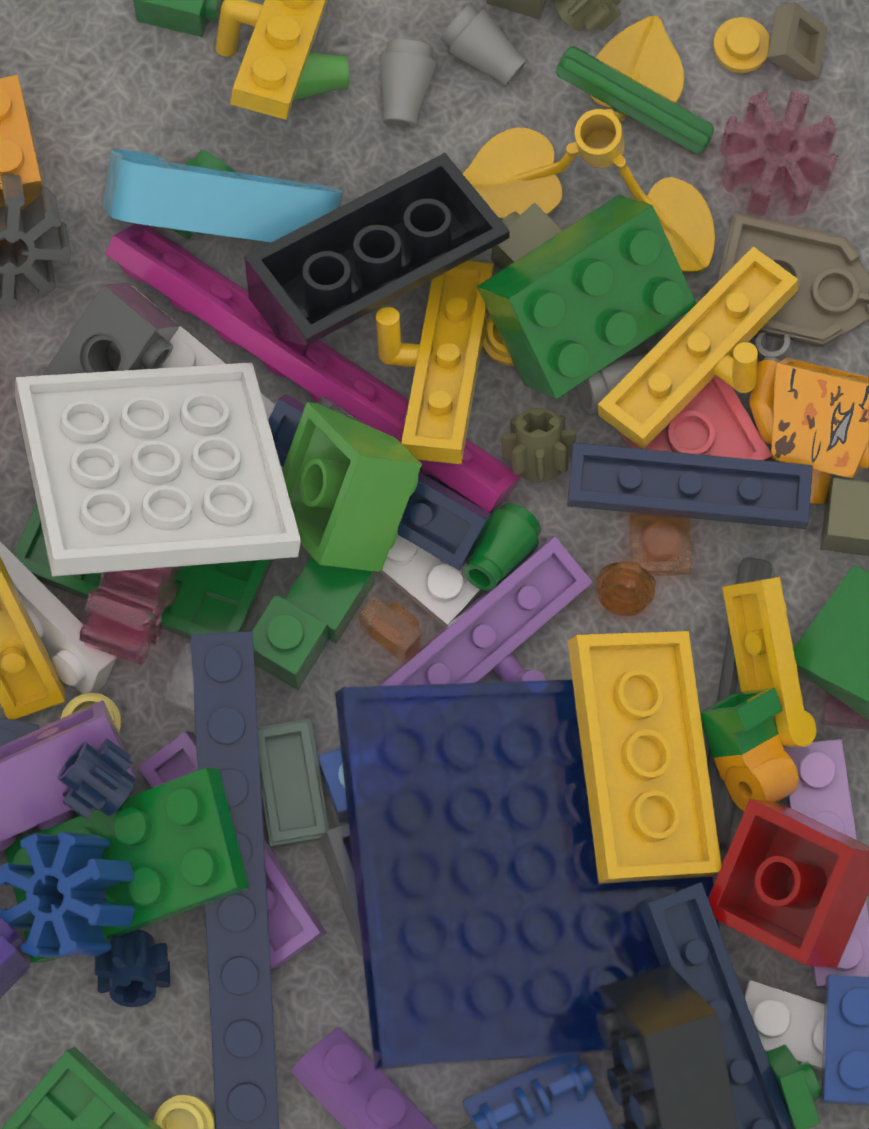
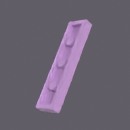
(826, 798)

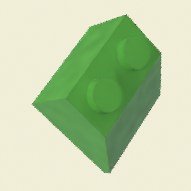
(347, 488)

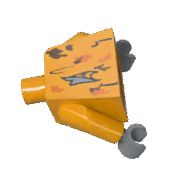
(811, 415)

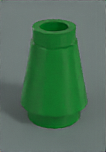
(502, 546)

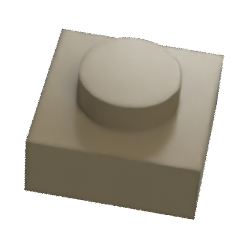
(797, 42)

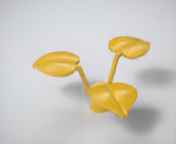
(520, 166)

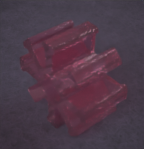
(798, 164)
(128, 611)

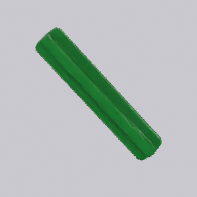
(634, 99)

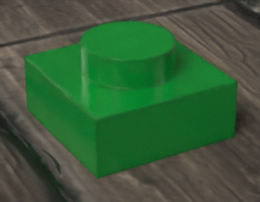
(797, 1087)

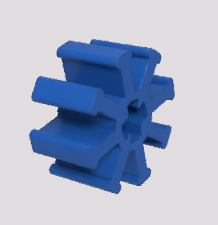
(66, 895)

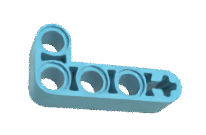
(210, 201)

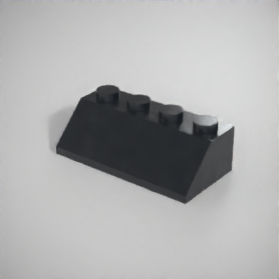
(370, 251)

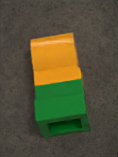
(749, 747)

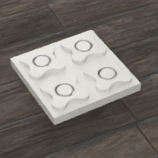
(154, 469)

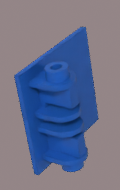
(544, 1097)

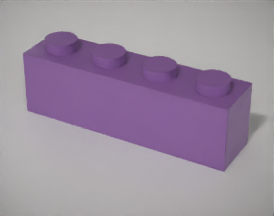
(31, 767)

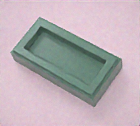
(291, 784)

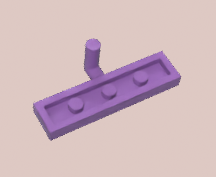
(498, 624)
(290, 918)
(352, 1088)

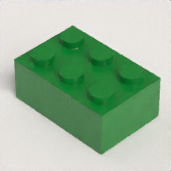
(587, 296)

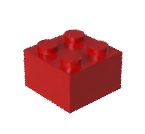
(792, 884)

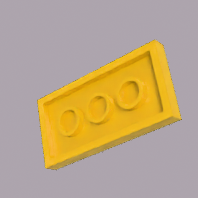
(644, 756)

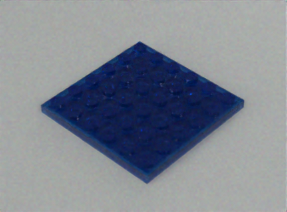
(482, 874)

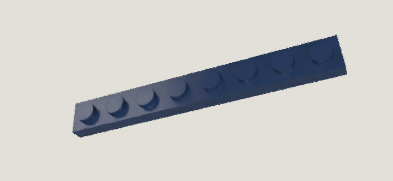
(238, 923)

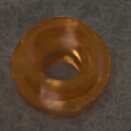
(625, 588)

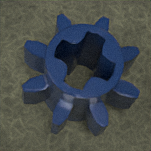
(96, 778)
(133, 968)

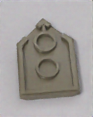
(830, 275)

